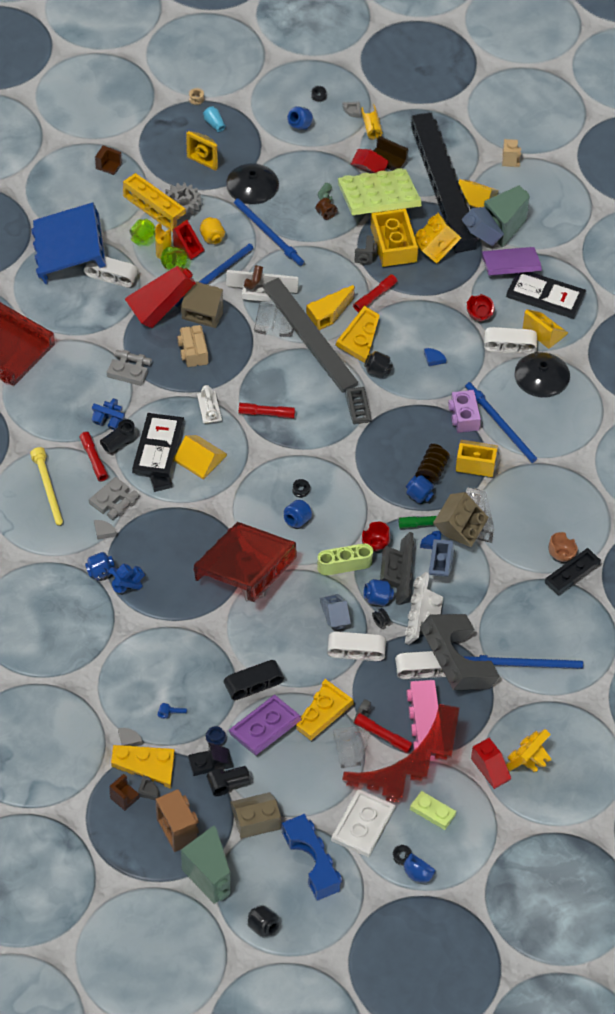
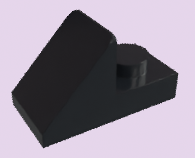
(215, 758)

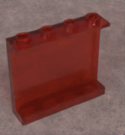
(21, 344)
(247, 559)

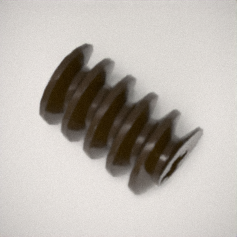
(433, 463)

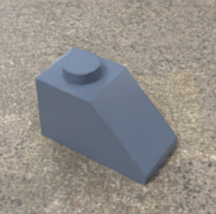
(483, 225)
(441, 558)
(335, 611)

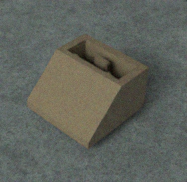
(203, 305)
(461, 519)

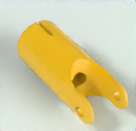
(372, 124)
(162, 239)

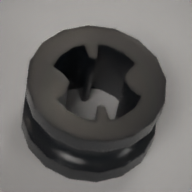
(318, 98)
(301, 493)
(381, 618)
(401, 848)

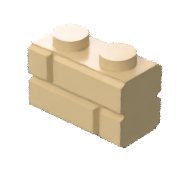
(193, 346)

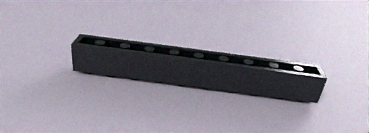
(442, 178)

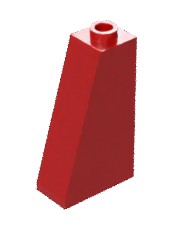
(160, 295)

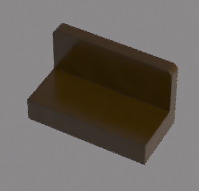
(393, 152)

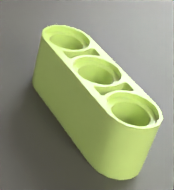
(353, 554)

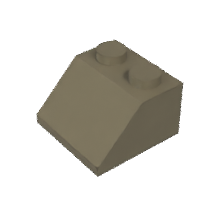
(256, 815)

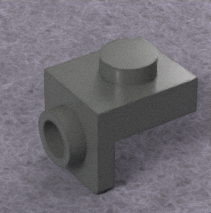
(365, 255)

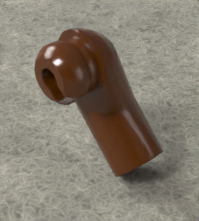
(256, 278)

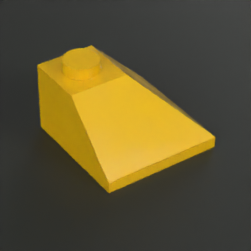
(202, 149)
(476, 193)

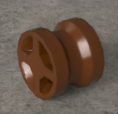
(326, 208)

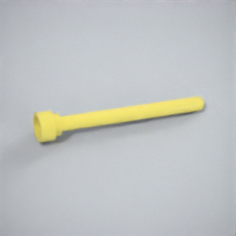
(39, 457)

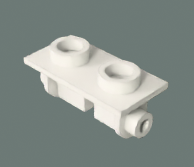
(208, 405)

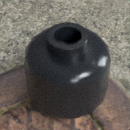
(378, 364)
(263, 921)

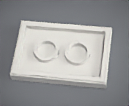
(363, 823)

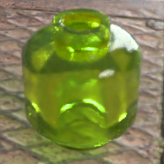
(142, 231)
(173, 257)

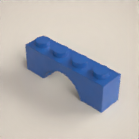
(301, 835)

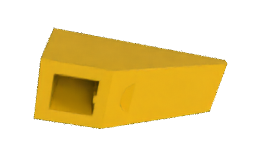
(328, 309)

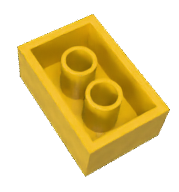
(394, 237)

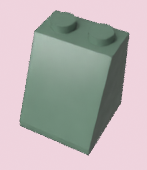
(509, 211)
(207, 865)

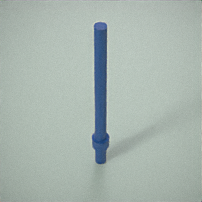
(290, 252)
(223, 267)
(480, 398)
(528, 662)

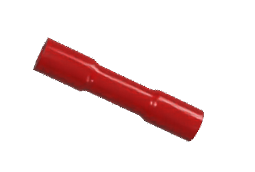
(383, 286)
(253, 409)
(97, 465)
(371, 726)

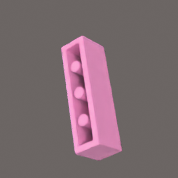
(422, 710)

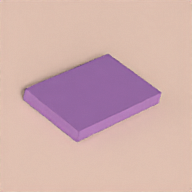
(511, 261)
(265, 724)

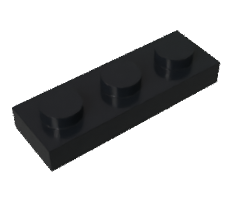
(572, 571)

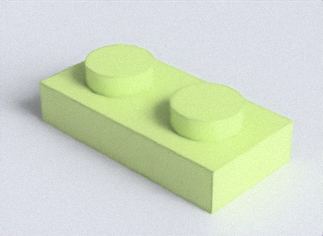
(433, 810)

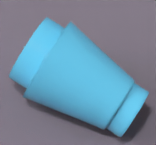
(214, 118)

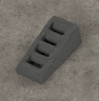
(358, 392)

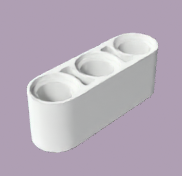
(115, 272)
(510, 340)
(356, 646)
(418, 665)

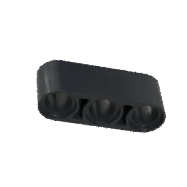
(253, 679)

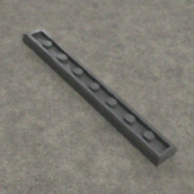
(310, 335)

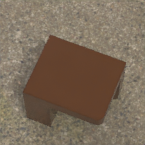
(108, 160)
(123, 793)

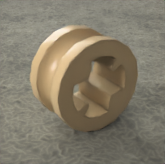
(196, 100)

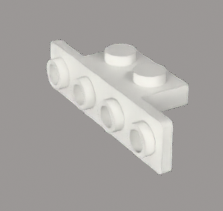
(237, 279)
(423, 604)

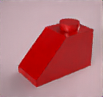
(490, 763)

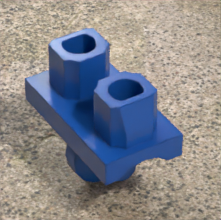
(110, 412)
(126, 578)

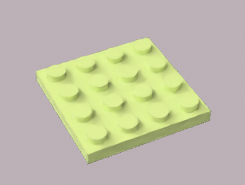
(379, 191)

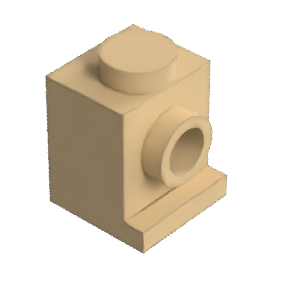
(511, 153)

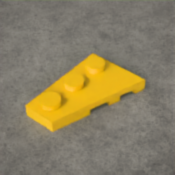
(359, 334)
(325, 709)
(146, 761)

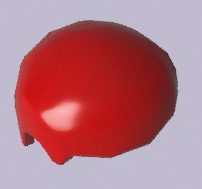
(480, 307)
(377, 536)

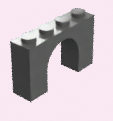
(459, 671)

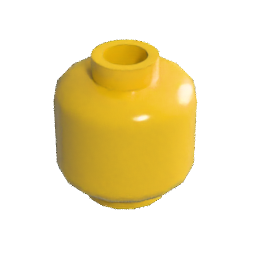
(212, 230)

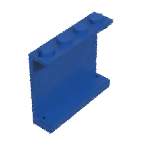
(68, 240)

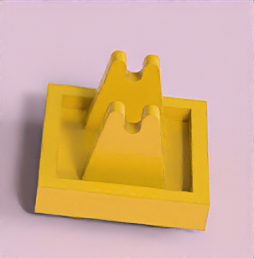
(530, 752)

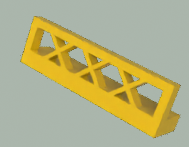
(154, 200)

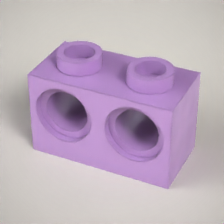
(465, 411)

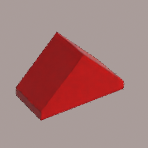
(369, 161)
(186, 239)

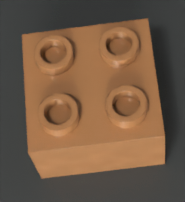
(176, 819)

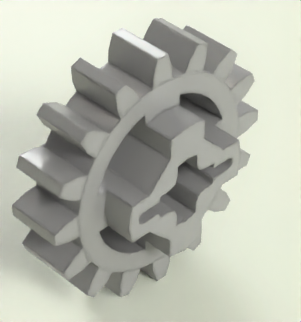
(184, 195)

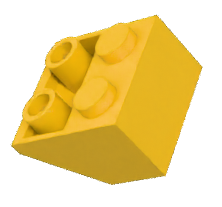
(476, 458)

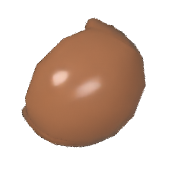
(562, 548)

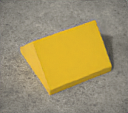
(547, 330)
(198, 455)

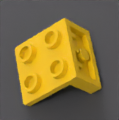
(436, 238)

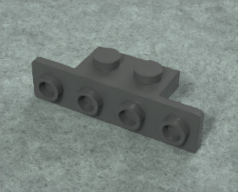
(397, 567)

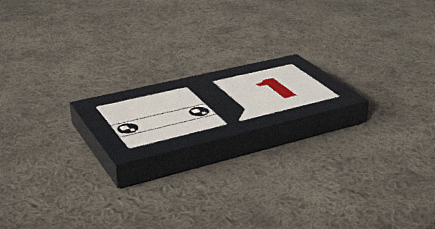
(546, 293)
(158, 445)

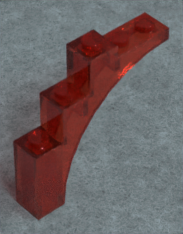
(416, 765)

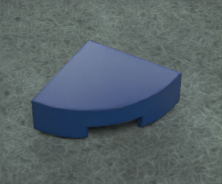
(434, 357)
(427, 542)

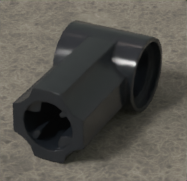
(122, 435)
(222, 781)

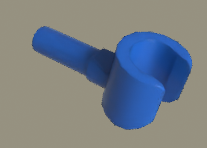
(165, 709)

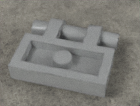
(126, 371)
(111, 494)

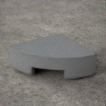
(352, 109)
(104, 529)
(129, 737)

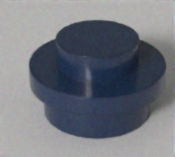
(216, 735)

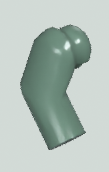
(324, 191)

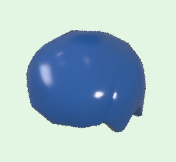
(418, 869)

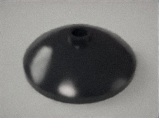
(252, 183)
(542, 374)

